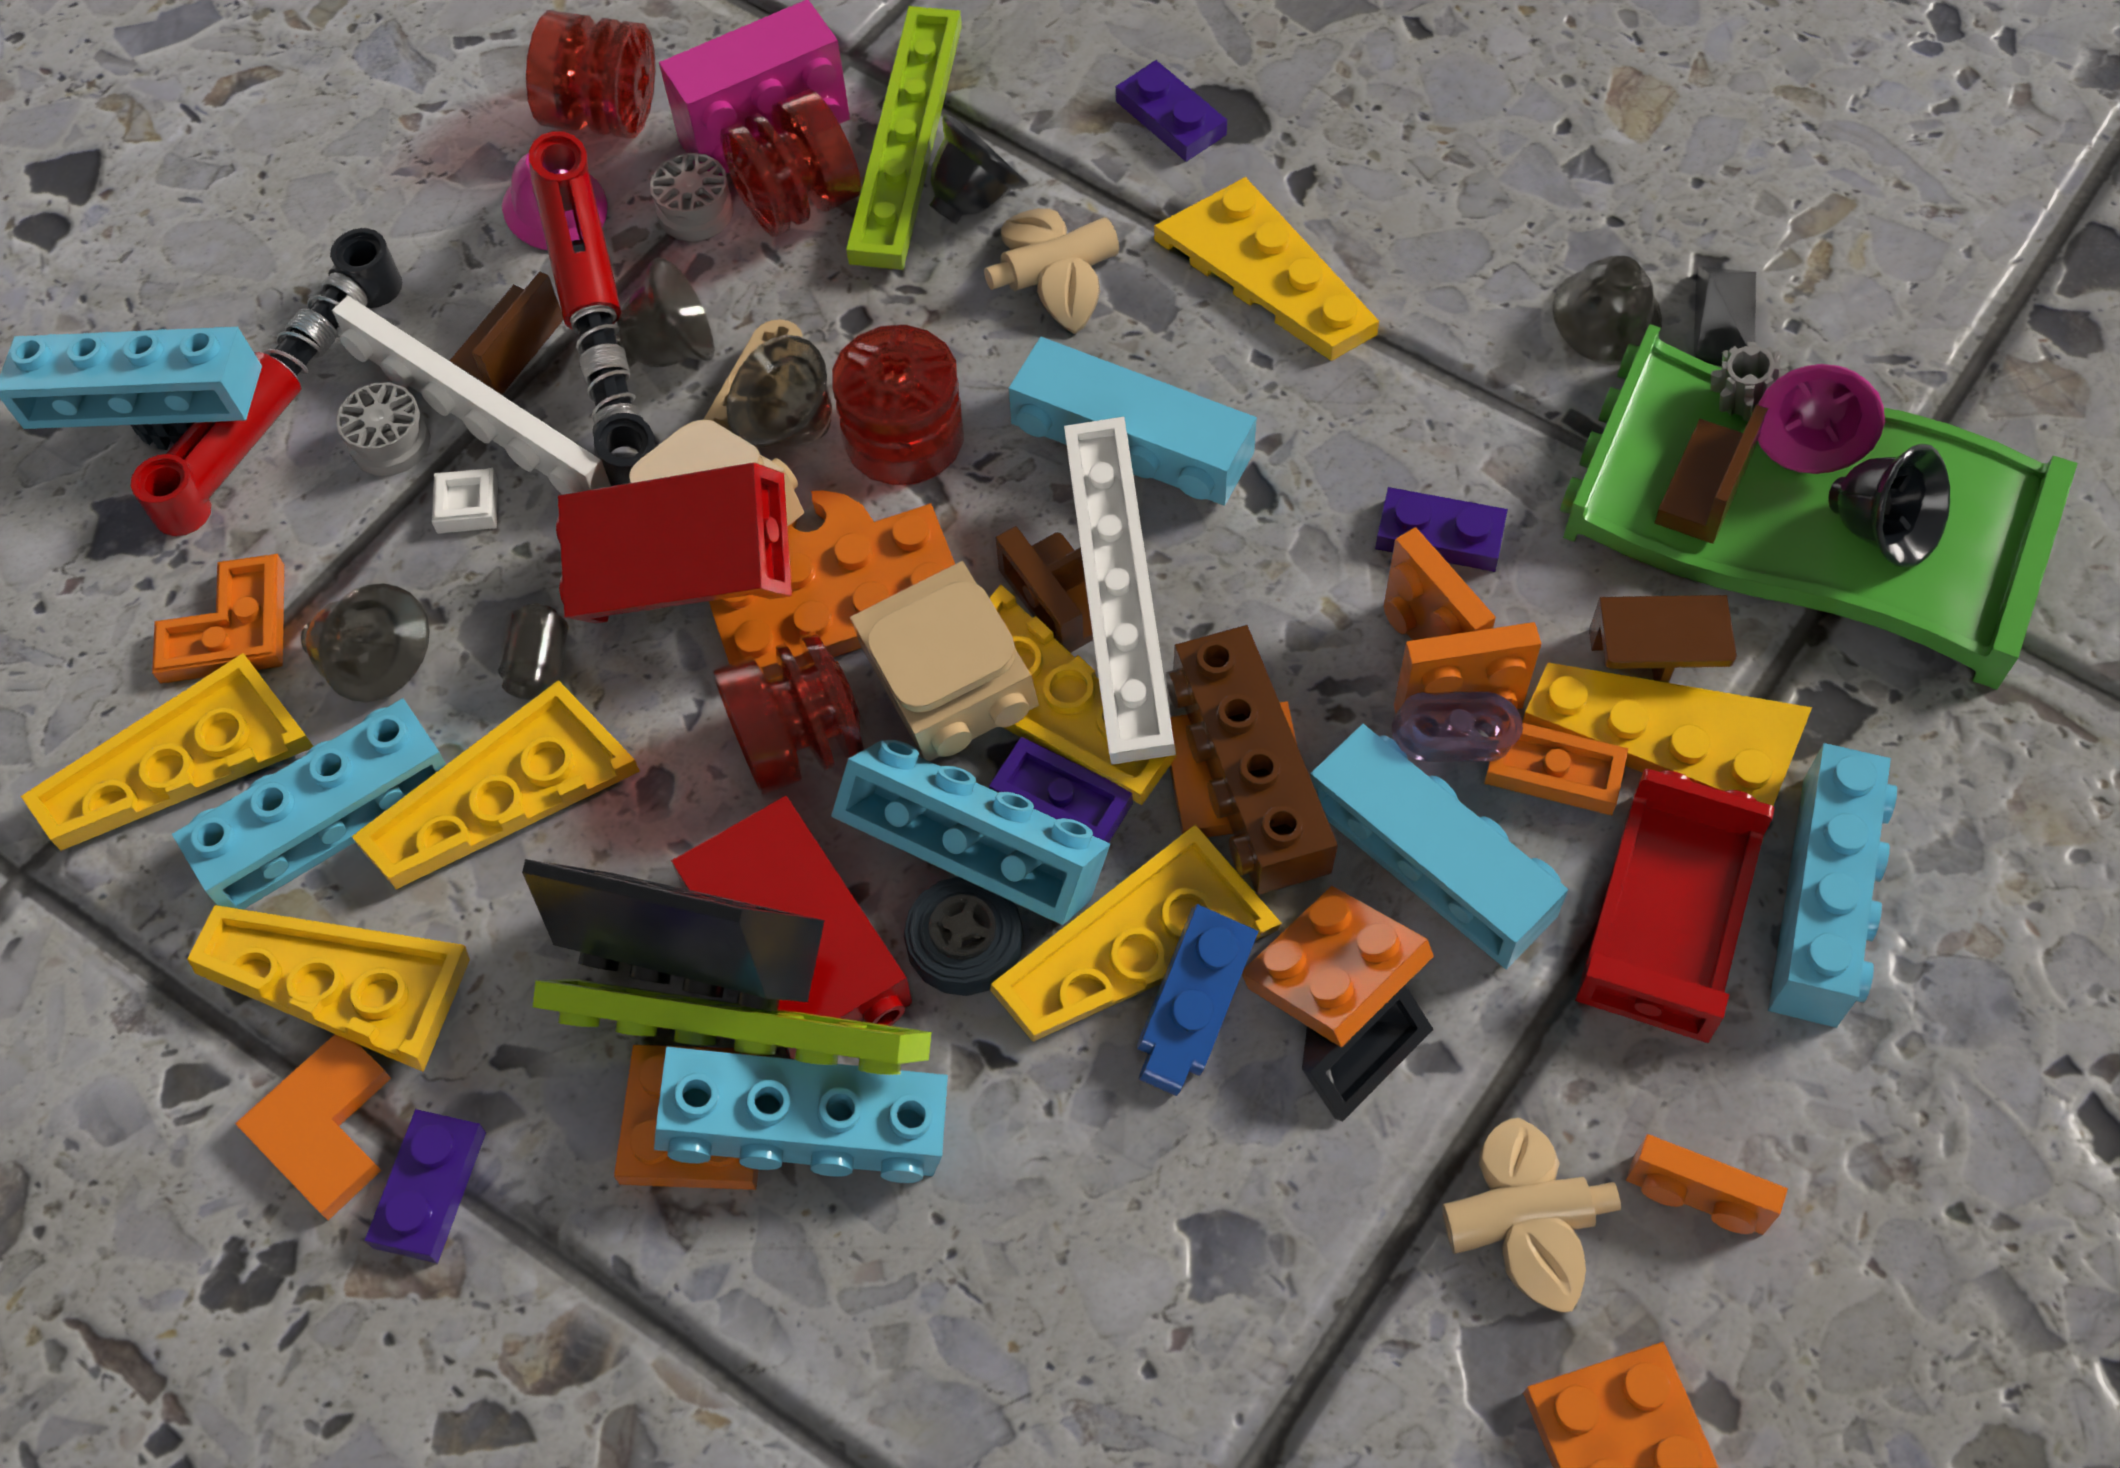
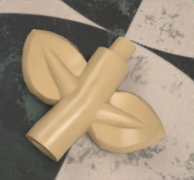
(1055, 262)
(1530, 1214)

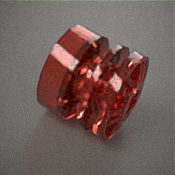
(590, 74)
(791, 163)
(898, 404)
(789, 712)

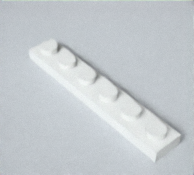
(481, 409)
(1119, 592)

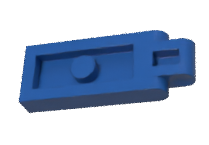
(1193, 998)

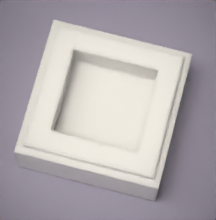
(465, 500)

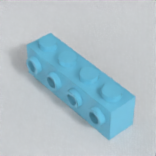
(129, 378)
(1168, 429)
(307, 808)
(971, 829)
(1438, 845)
(1832, 886)
(800, 1115)

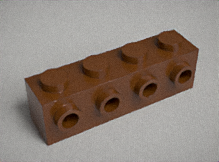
(1252, 760)

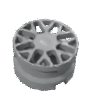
(691, 200)
(382, 429)

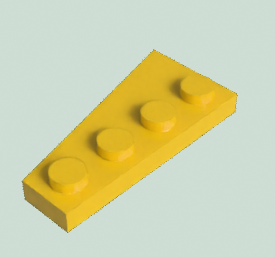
(1269, 265)
(1069, 704)
(1673, 727)
(177, 751)
(502, 783)
(1127, 937)
(345, 979)

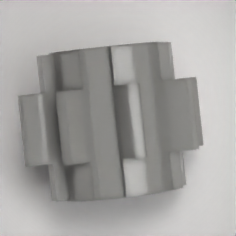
(1745, 378)

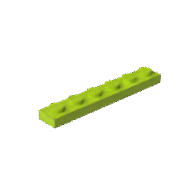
(904, 139)
(755, 1031)

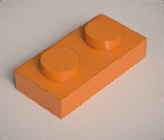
(1561, 769)
(1680, 1177)

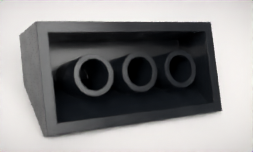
(677, 933)

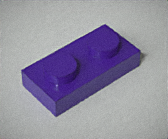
(1171, 110)
(1457, 529)
(1063, 789)
(425, 1186)

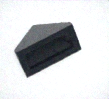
(1723, 312)
(1352, 1072)

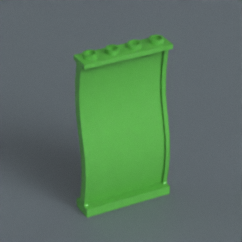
(1790, 546)

